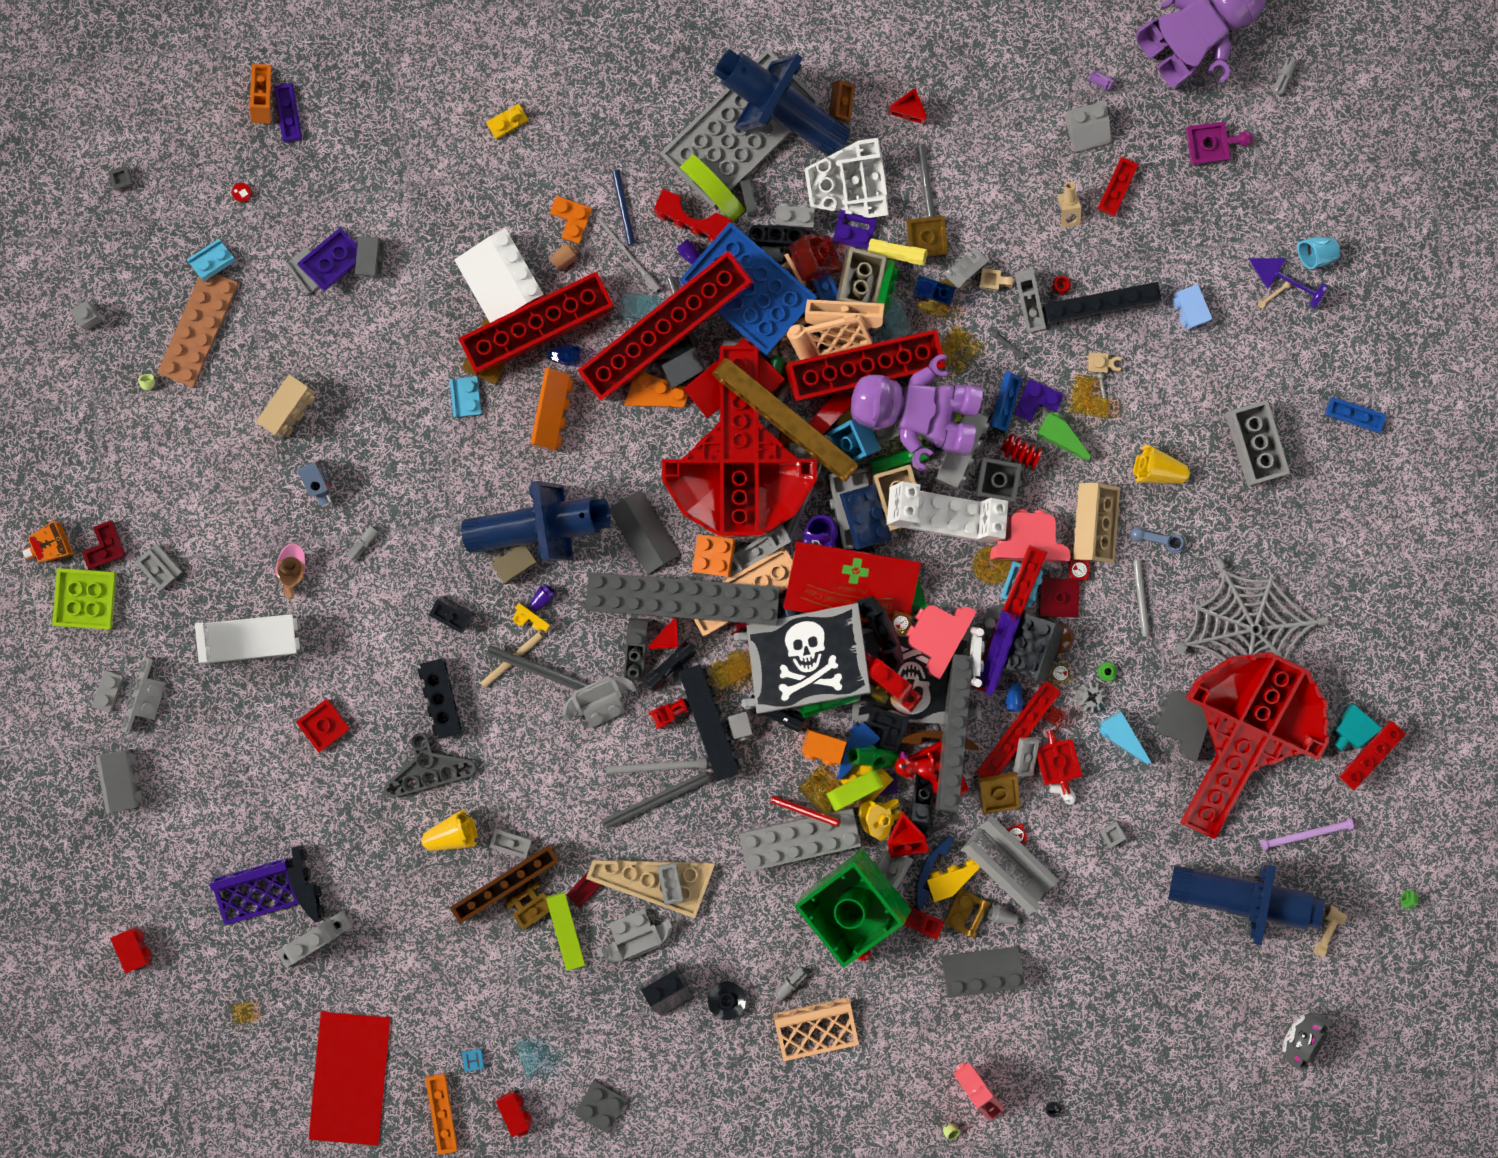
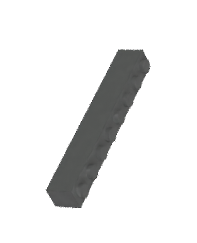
(954, 734)

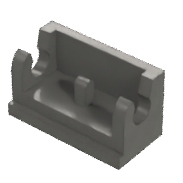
(370, 257)

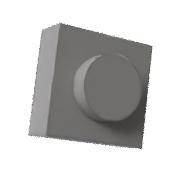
(1112, 834)

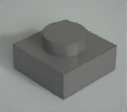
(120, 178)

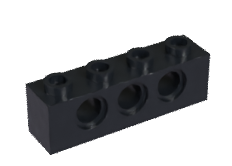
(453, 725)

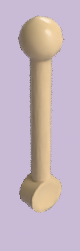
(1261, 304)

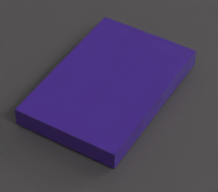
(330, 260)

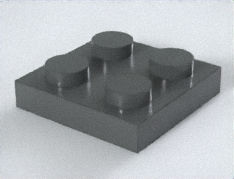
(600, 1106)

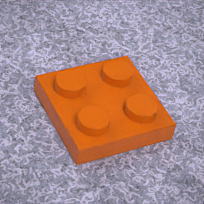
(713, 555)

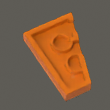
(654, 392)

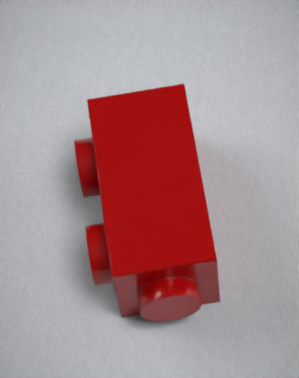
(513, 1113)

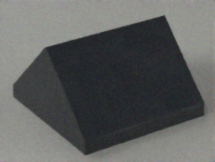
(680, 364)

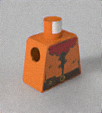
(48, 544)

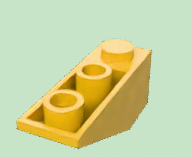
(948, 883)

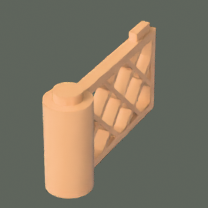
(807, 345)

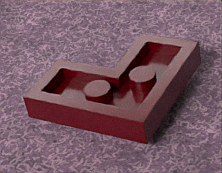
(109, 546)

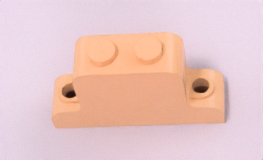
(825, 311)

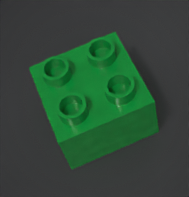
(853, 908)

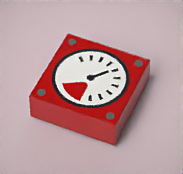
(1078, 569)
(1018, 832)

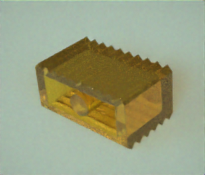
(730, 670)

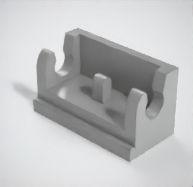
(966, 268)

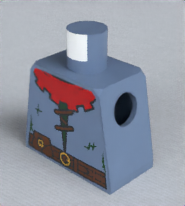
(315, 473)

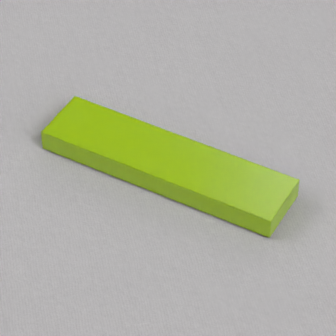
(565, 931)

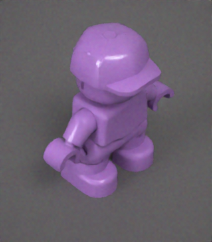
(1194, 33)
(920, 410)

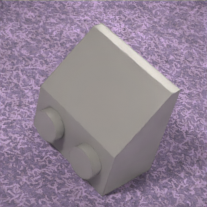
(1088, 126)

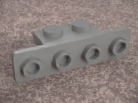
(145, 696)
(894, 867)

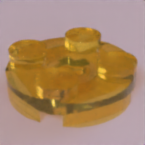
(985, 574)

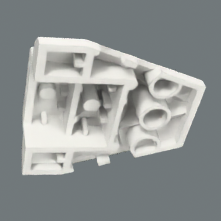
(850, 180)

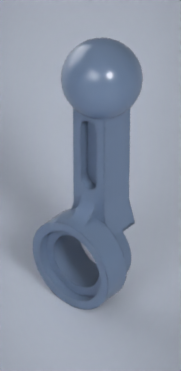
(1138, 534)

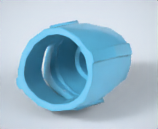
(1323, 251)

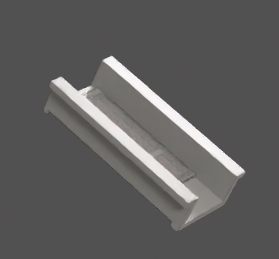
(1009, 864)

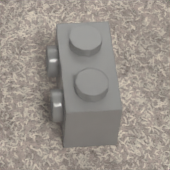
(795, 216)

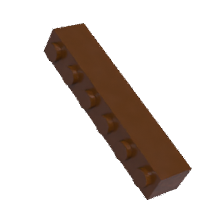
(505, 883)

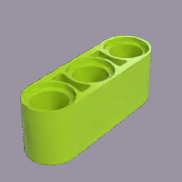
(855, 789)

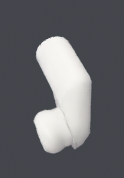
(1068, 798)

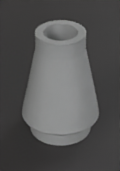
(999, 914)

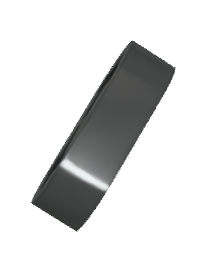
(748, 197)

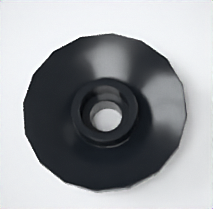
(724, 1010)

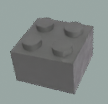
(998, 480)

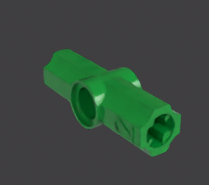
(872, 757)

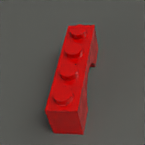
(669, 207)

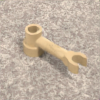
(1335, 917)

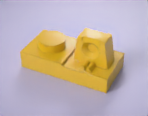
(507, 121)
(523, 614)

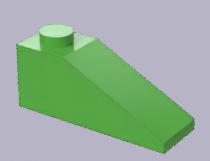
(1060, 434)

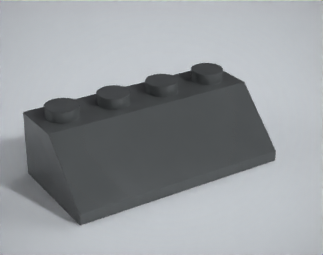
(982, 972)

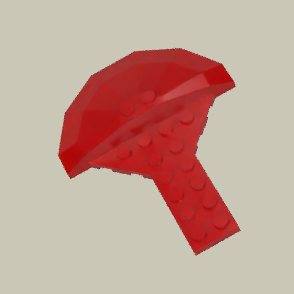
(739, 473)
(1256, 717)

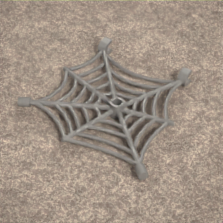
(1182, 646)

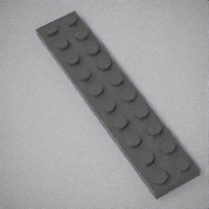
(682, 599)

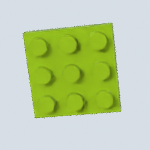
(84, 599)

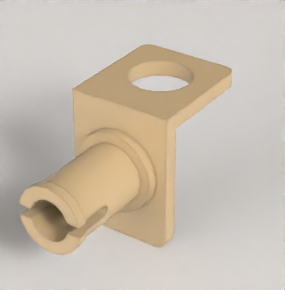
(1069, 205)

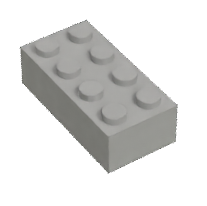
(1257, 443)

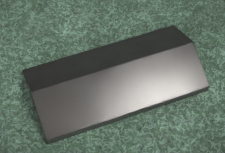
(644, 531)

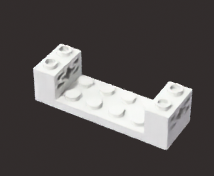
(946, 514)

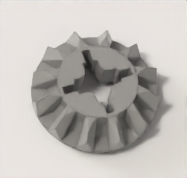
(1082, 695)

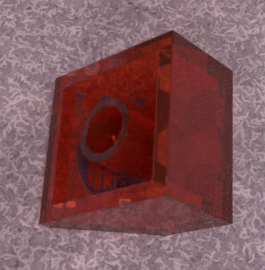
(815, 257)

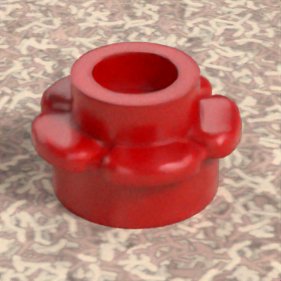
(1056, 284)

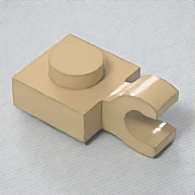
(992, 279)

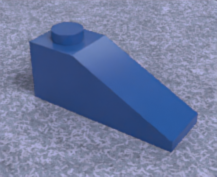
(860, 737)

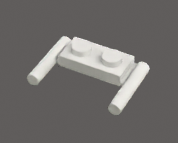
(976, 647)

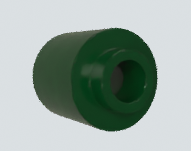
(779, 364)

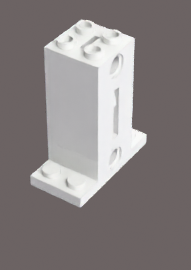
(246, 639)

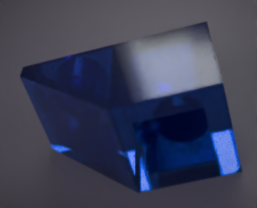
(929, 289)

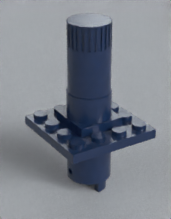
(772, 97)
(549, 523)
(1255, 900)

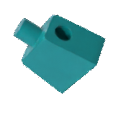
(1354, 728)

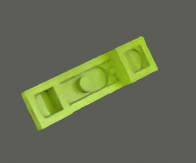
(712, 187)

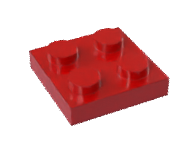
(323, 725)

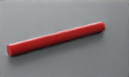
(805, 811)

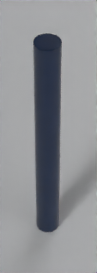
(623, 207)

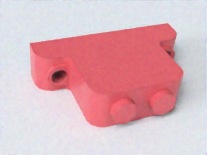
(1030, 529)
(939, 635)
(978, 1091)

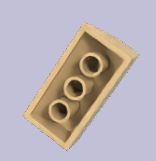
(1096, 522)

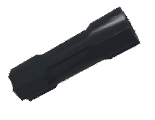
(669, 666)
(787, 718)

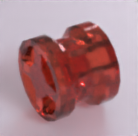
(1055, 717)

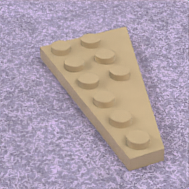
(643, 881)

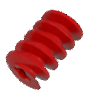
(1021, 451)

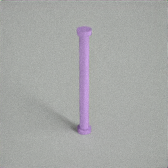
(1348, 824)

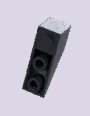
(921, 803)

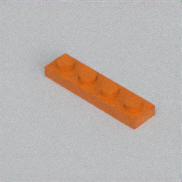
(441, 1113)

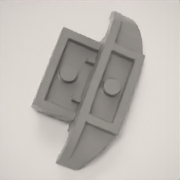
(598, 700)
(634, 937)

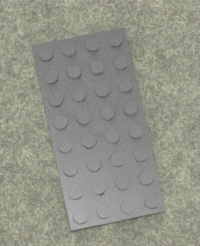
(722, 147)

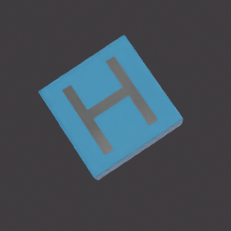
(473, 1060)

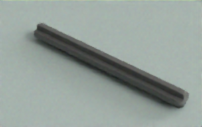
(535, 668)
(656, 799)

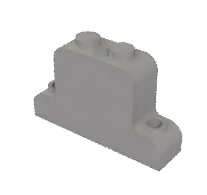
(314, 939)

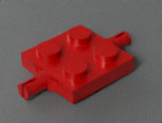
(1058, 762)

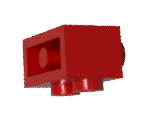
(131, 949)

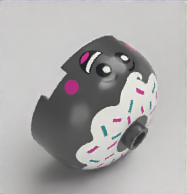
(1302, 1037)

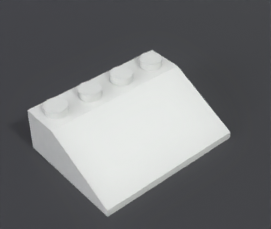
(498, 276)

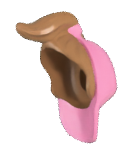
(290, 568)

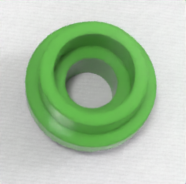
(1101, 671)
(1409, 899)

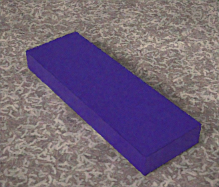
(288, 112)

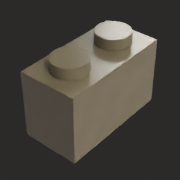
(514, 562)

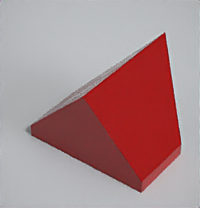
(909, 108)
(667, 638)
(906, 839)

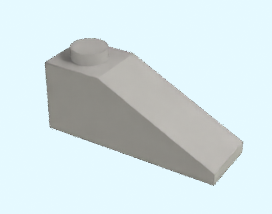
(1030, 300)

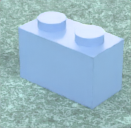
(1191, 307)

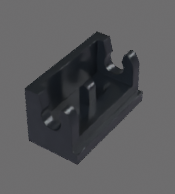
(451, 614)

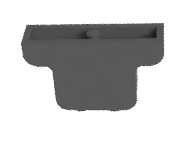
(1182, 722)

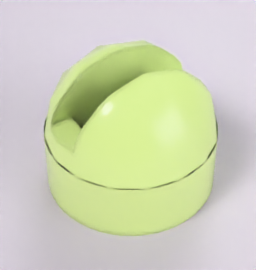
(146, 381)
(951, 1131)

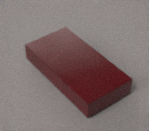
(582, 891)

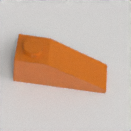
(260, 94)

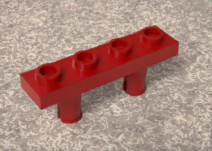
(1371, 755)

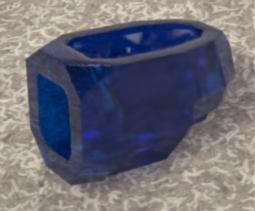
(565, 355)

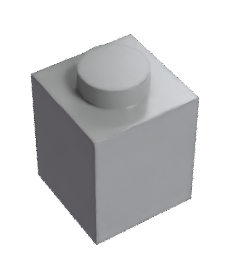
(86, 315)
(740, 726)

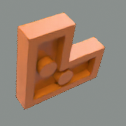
(576, 216)

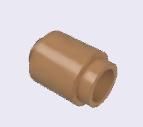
(564, 256)

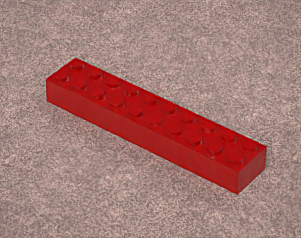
(666, 325)

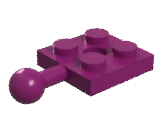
(1217, 134)

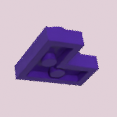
(1035, 395)

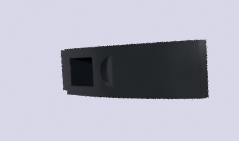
(305, 892)

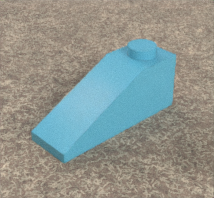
(1120, 733)

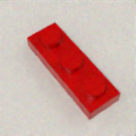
(1117, 186)

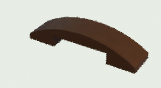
(916, 738)

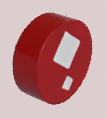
(241, 192)

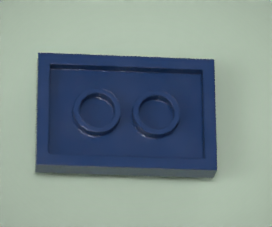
(865, 516)

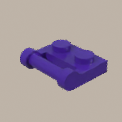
(852, 235)

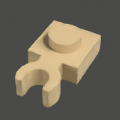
(1100, 363)

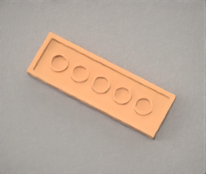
(769, 571)

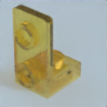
(932, 307)

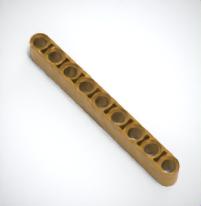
(785, 419)

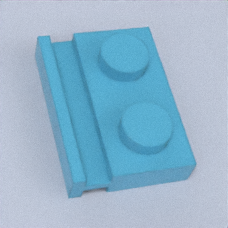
(211, 260)
(465, 397)

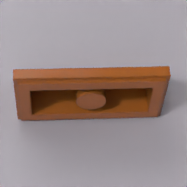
(841, 100)

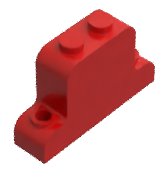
(892, 682)

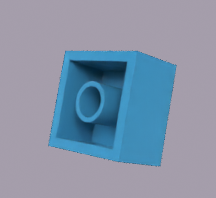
(855, 440)

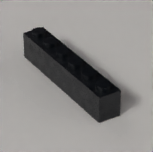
(1101, 303)
(709, 723)

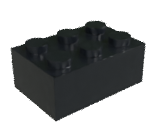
(1034, 647)

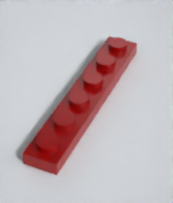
(1018, 729)

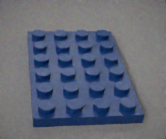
(766, 307)

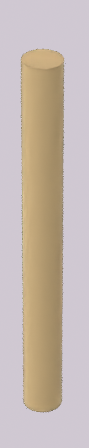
(504, 666)

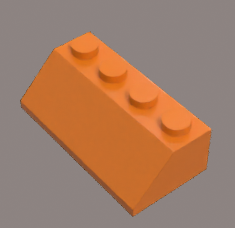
(551, 410)

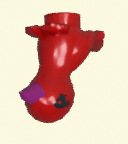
(926, 768)

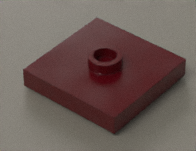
(1059, 597)

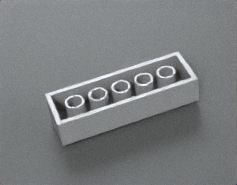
(798, 840)

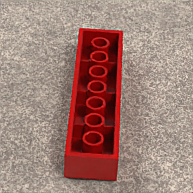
(536, 323)
(843, 369)

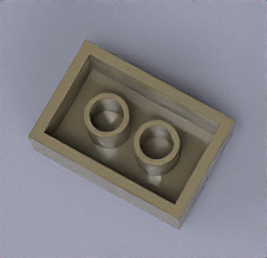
(861, 276)

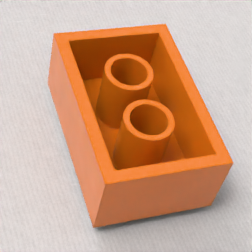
(823, 746)

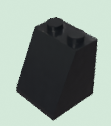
(667, 990)

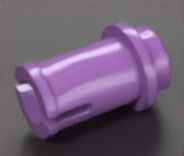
(1101, 80)

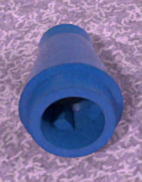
(1014, 699)

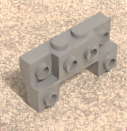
(838, 486)

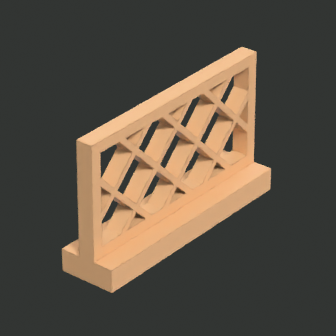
(812, 1013)

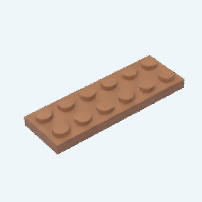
(198, 329)

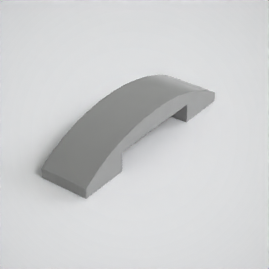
(759, 549)

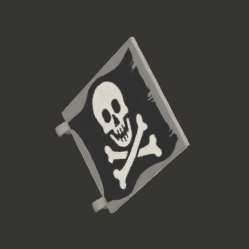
(806, 659)
(932, 706)

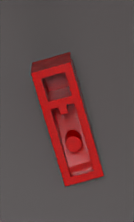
(831, 412)

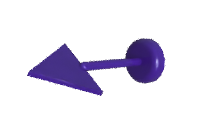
(1269, 268)

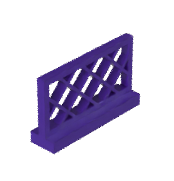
(999, 650)
(249, 875)

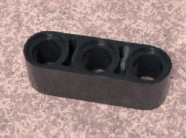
(767, 230)

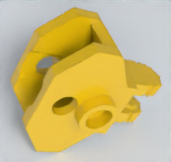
(878, 817)

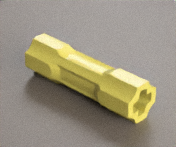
(899, 252)

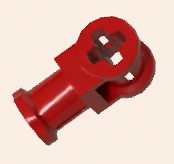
(667, 714)

